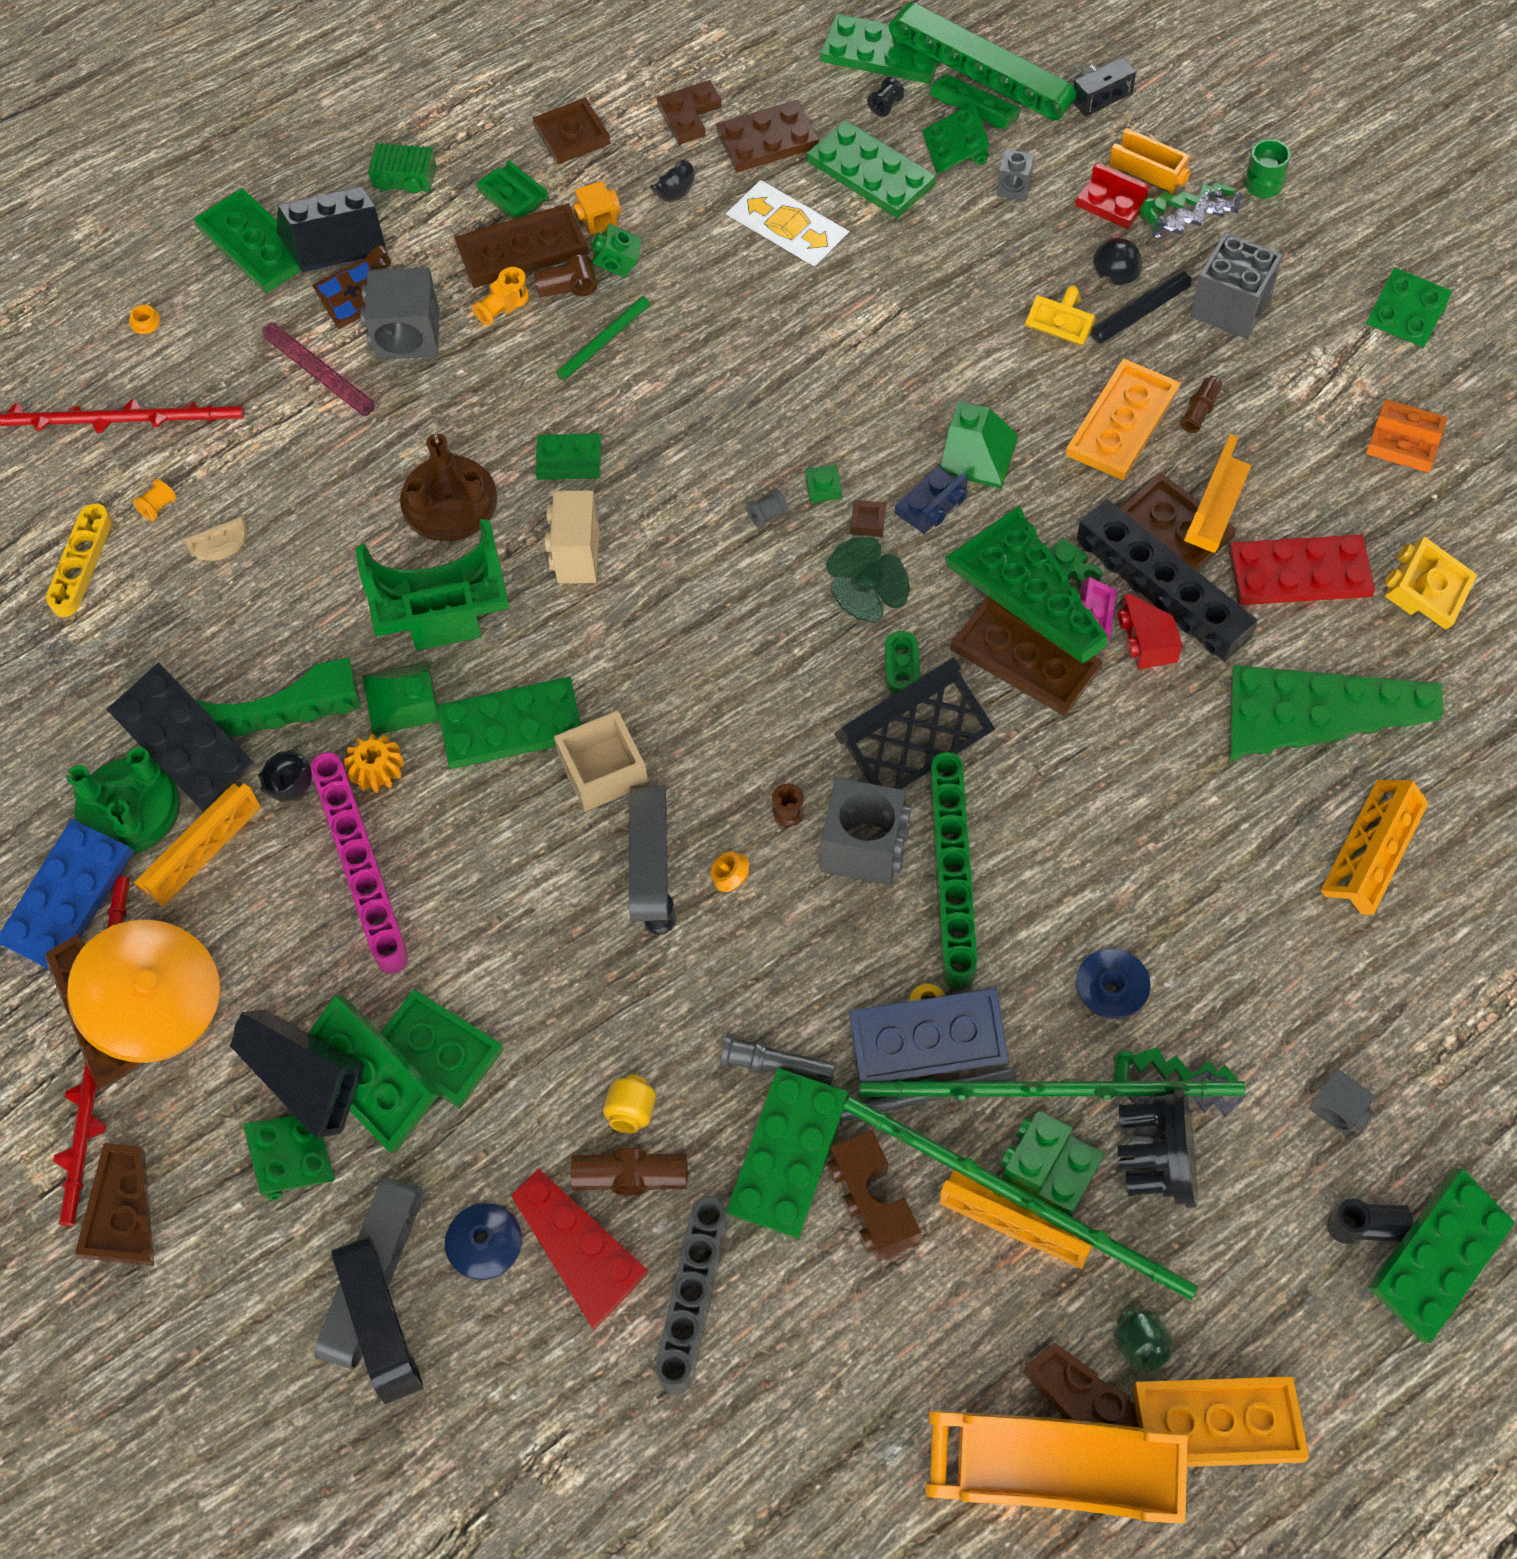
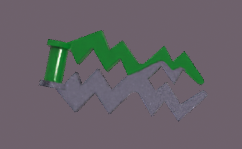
(1201, 203)
(1141, 1060)

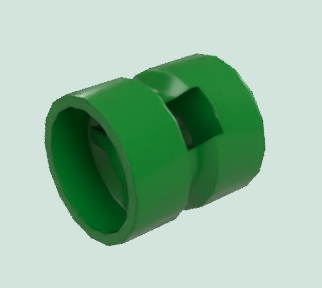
(1267, 168)

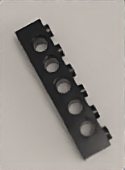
(1182, 581)

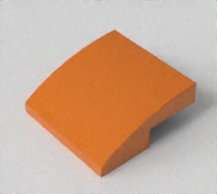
(1407, 435)

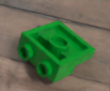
(1051, 1162)

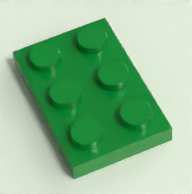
(442, 1047)

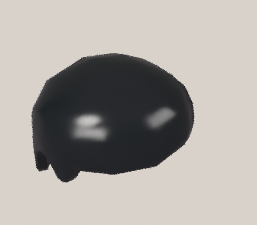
(675, 182)
(1118, 260)
(285, 776)

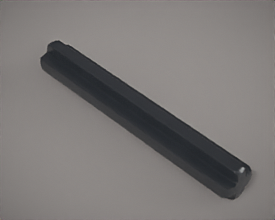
(1141, 307)

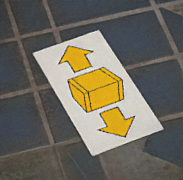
(787, 223)

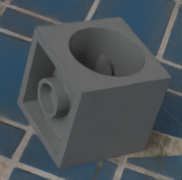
(1236, 285)
(401, 313)
(858, 804)

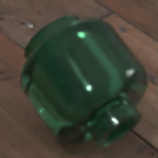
(1143, 1339)

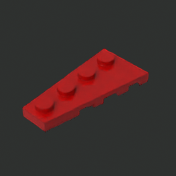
(582, 1252)

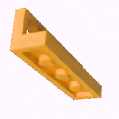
(1218, 499)
(198, 844)
(1385, 844)
(1009, 1218)

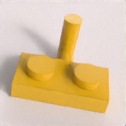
(1061, 318)

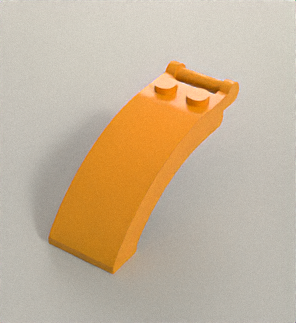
(1062, 1465)

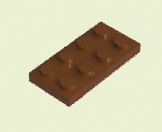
(521, 243)
(1024, 657)

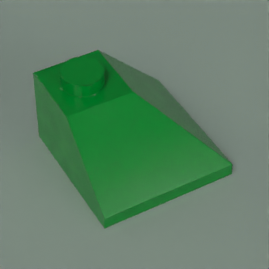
(978, 445)
(401, 698)

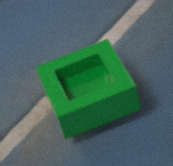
(823, 483)

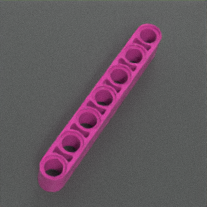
(361, 875)

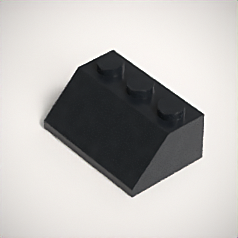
(329, 228)

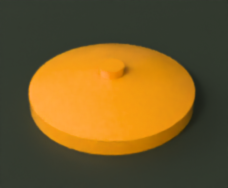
(143, 991)

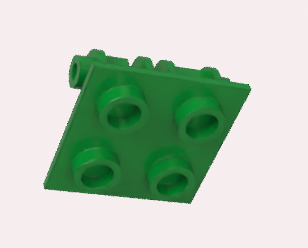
(957, 139)
(1409, 307)
(286, 1156)

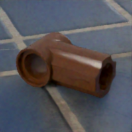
(574, 277)

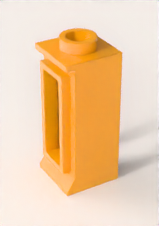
(1150, 161)

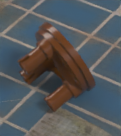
(447, 495)

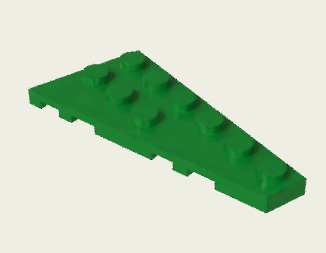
(1028, 581)
(1311, 708)

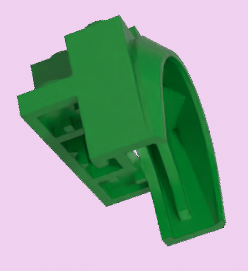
(436, 602)

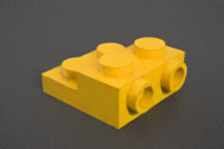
(1429, 582)

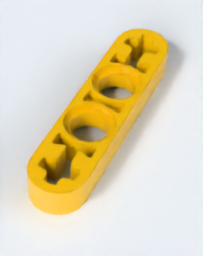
(85, 560)

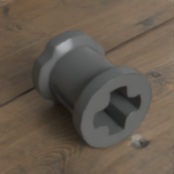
(767, 508)

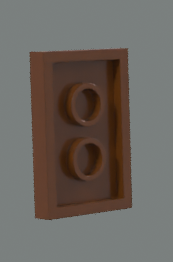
(767, 135)
(1167, 514)

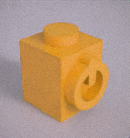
(596, 207)

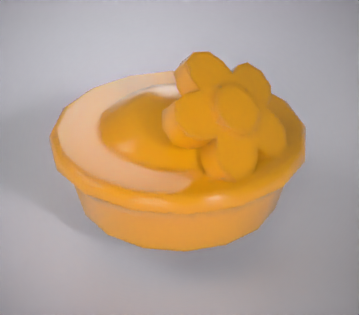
(730, 871)

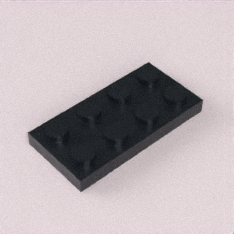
(180, 736)

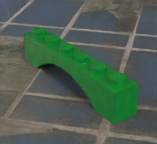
(321, 692)

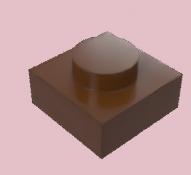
(868, 518)

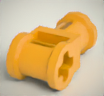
(503, 296)

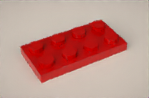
(1301, 569)

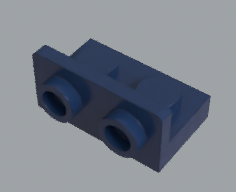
(932, 499)

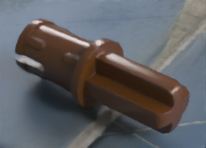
(1201, 404)

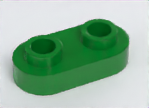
(901, 666)

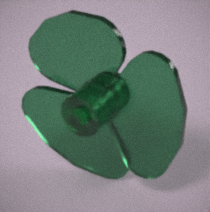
(861, 573)

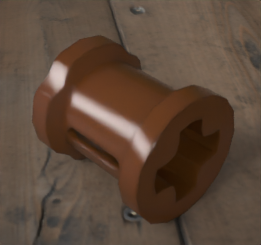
(788, 805)

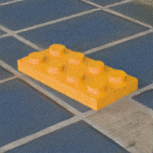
(1123, 419)
(1227, 1418)

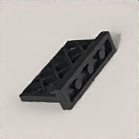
(907, 700)

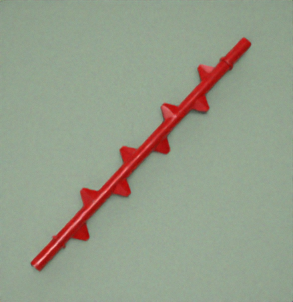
(130, 413)
(84, 1096)

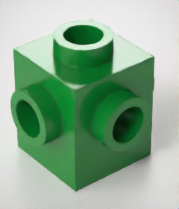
(616, 250)

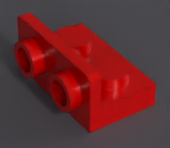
(1113, 195)

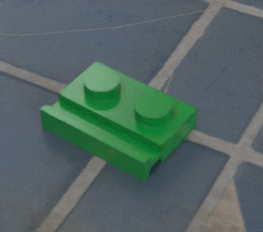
(512, 191)
(568, 456)

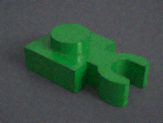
(1074, 562)

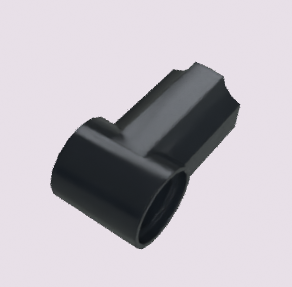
(1373, 1222)

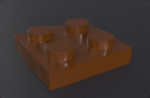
(571, 130)

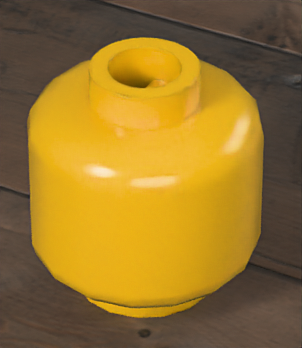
(629, 1104)

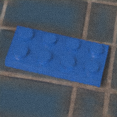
(65, 892)

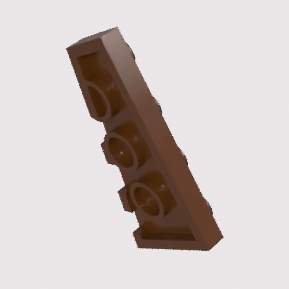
(103, 1068)

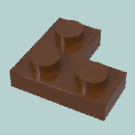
(683, 107)

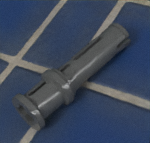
(759, 1057)

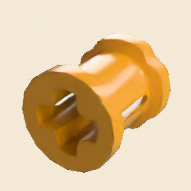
(154, 500)

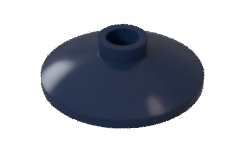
(1116, 969)
(488, 1258)

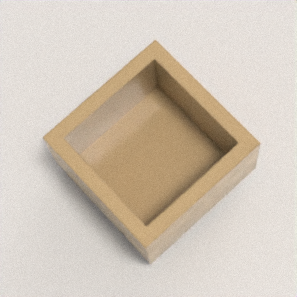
(573, 537)
(601, 760)

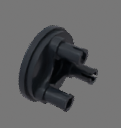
(1170, 1154)

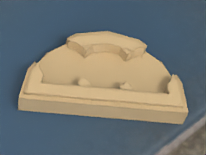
(218, 541)

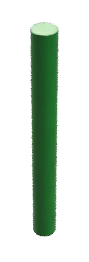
(603, 338)

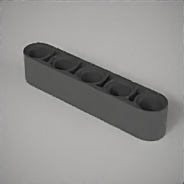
(648, 854)
(389, 1226)
(692, 1313)

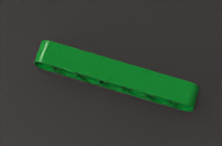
(982, 61)
(953, 884)

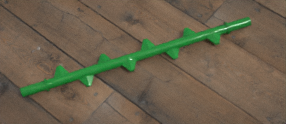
(1064, 1088)
(1022, 1198)

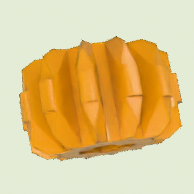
(374, 763)

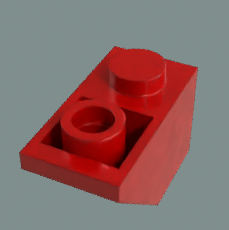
(1150, 633)

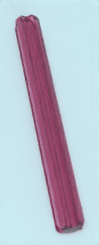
(318, 369)

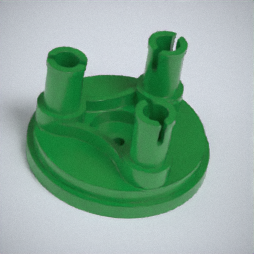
(127, 800)

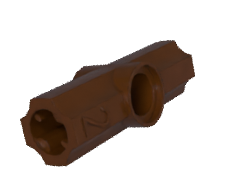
(629, 1172)

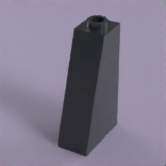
(299, 1069)

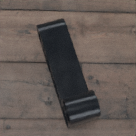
(376, 1321)

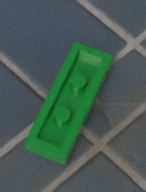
(961, 94)

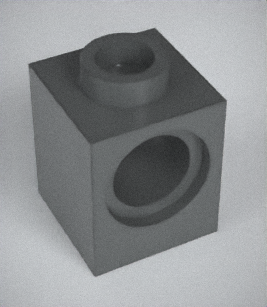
(1015, 174)
(1343, 1103)

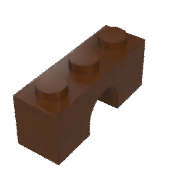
(885, 1227)

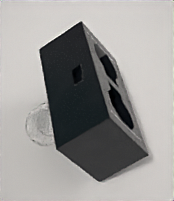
(1103, 85)

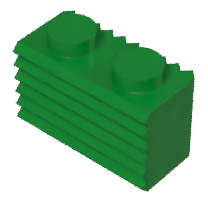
(402, 167)

